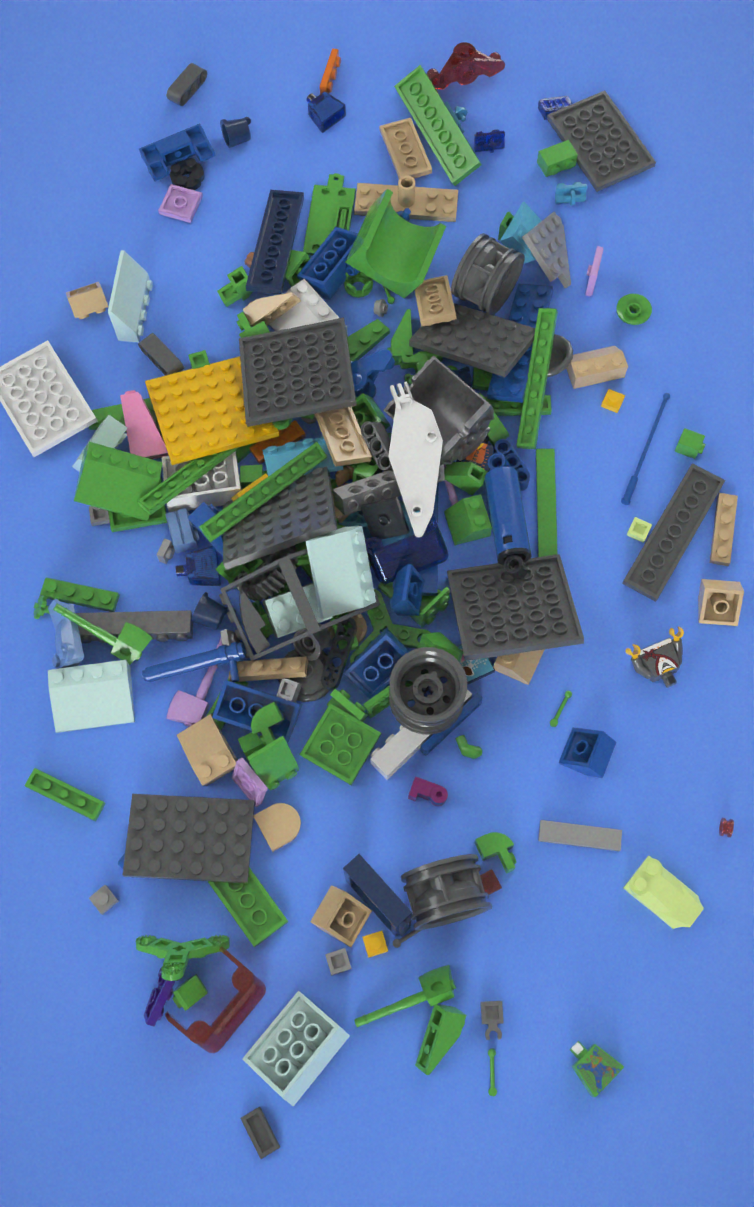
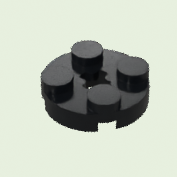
(189, 167)

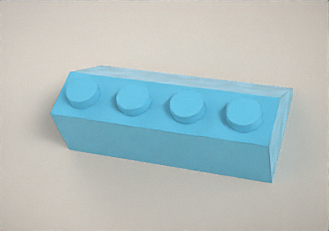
(278, 456)

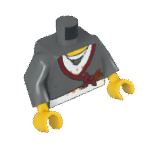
(659, 659)

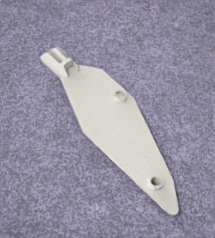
(415, 456)

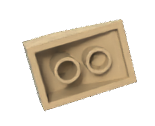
(207, 750)

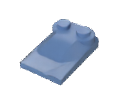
(67, 638)

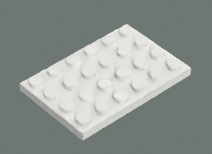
(42, 399)

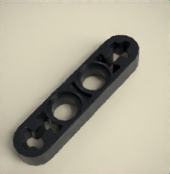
(335, 652)

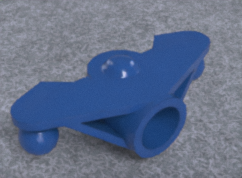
(367, 369)

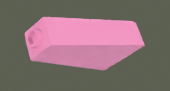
(141, 429)

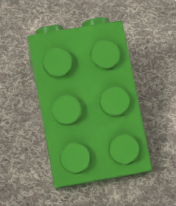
(429, 604)

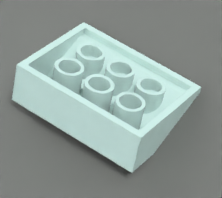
(129, 299)
(341, 571)
(91, 696)
(295, 1048)

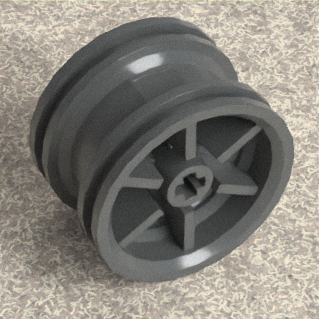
(438, 664)

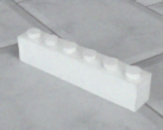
(402, 746)

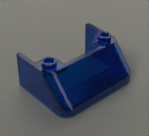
(419, 551)

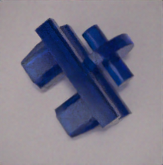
(489, 141)

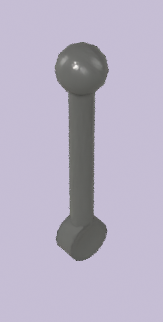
(397, 942)

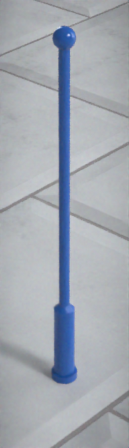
(633, 481)

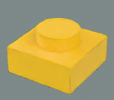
(613, 401)
(375, 944)

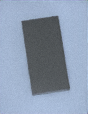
(260, 1132)

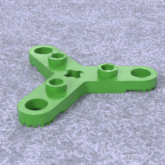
(381, 620)
(178, 954)

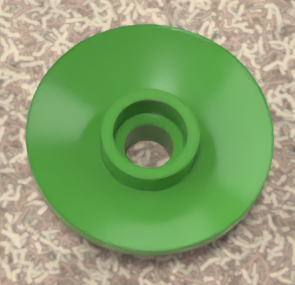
(637, 304)

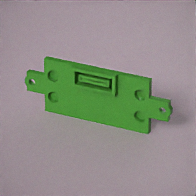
(329, 209)

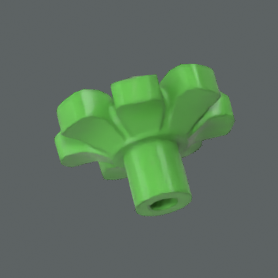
(40, 607)

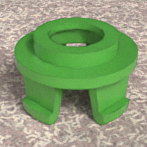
(360, 277)

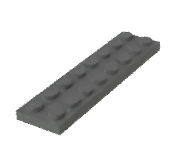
(673, 532)

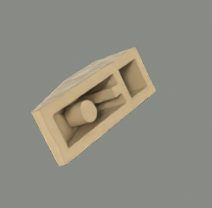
(270, 308)

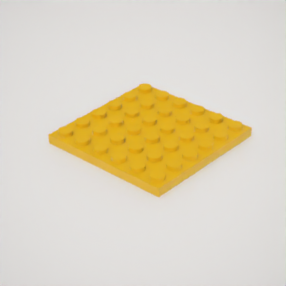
(204, 411)

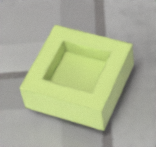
(639, 529)

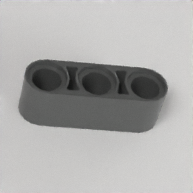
(186, 84)
(160, 355)
(374, 440)

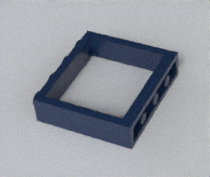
(378, 896)

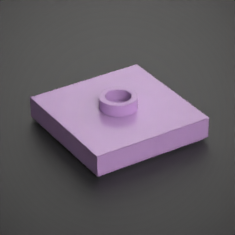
(180, 203)
(593, 271)
(249, 782)

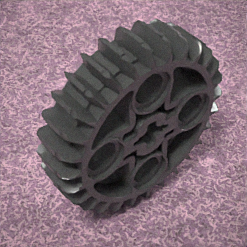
(270, 581)

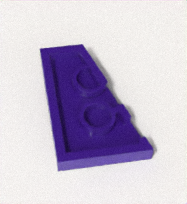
(154, 1009)

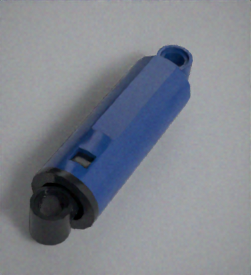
(507, 516)

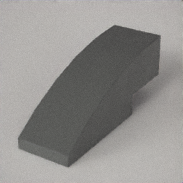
(252, 623)

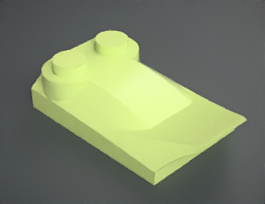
(664, 894)

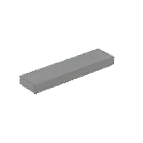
(580, 835)

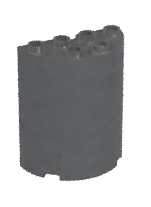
(457, 409)

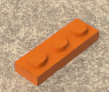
(330, 71)
(292, 433)

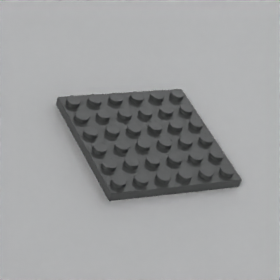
(296, 372)
(288, 518)
(511, 614)

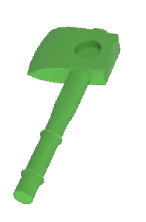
(126, 646)
(436, 987)

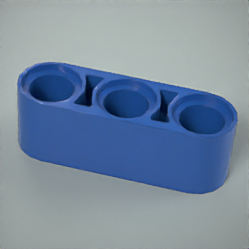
(513, 458)

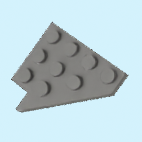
(549, 248)

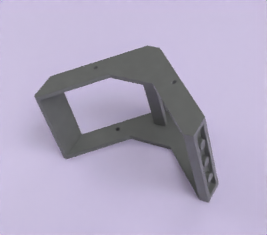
(298, 596)

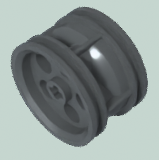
(487, 274)
(445, 891)

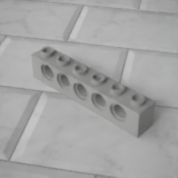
(370, 489)

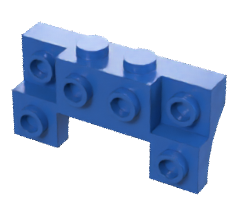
(174, 149)

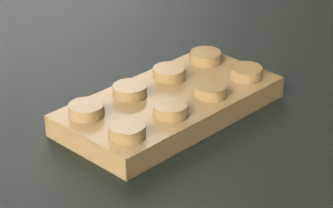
(405, 149)
(435, 301)
(343, 437)

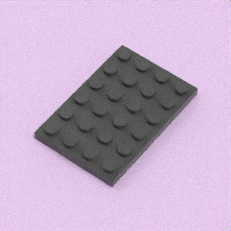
(603, 140)
(476, 340)
(189, 838)

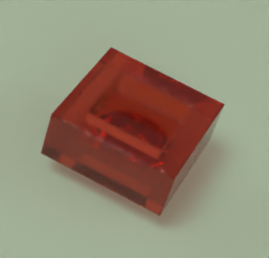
(490, 882)

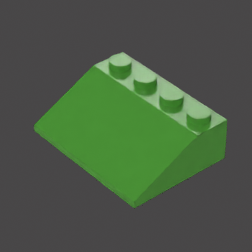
(116, 480)

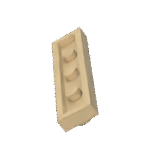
(723, 529)
(272, 669)

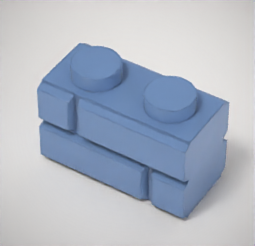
(182, 531)

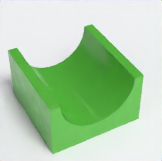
(393, 248)

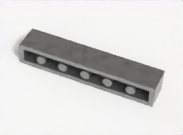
(158, 624)

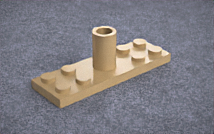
(423, 202)

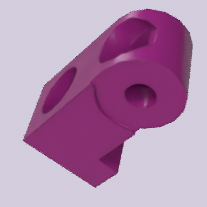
(427, 790)

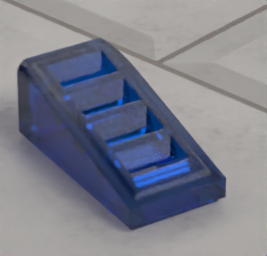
(544, 104)

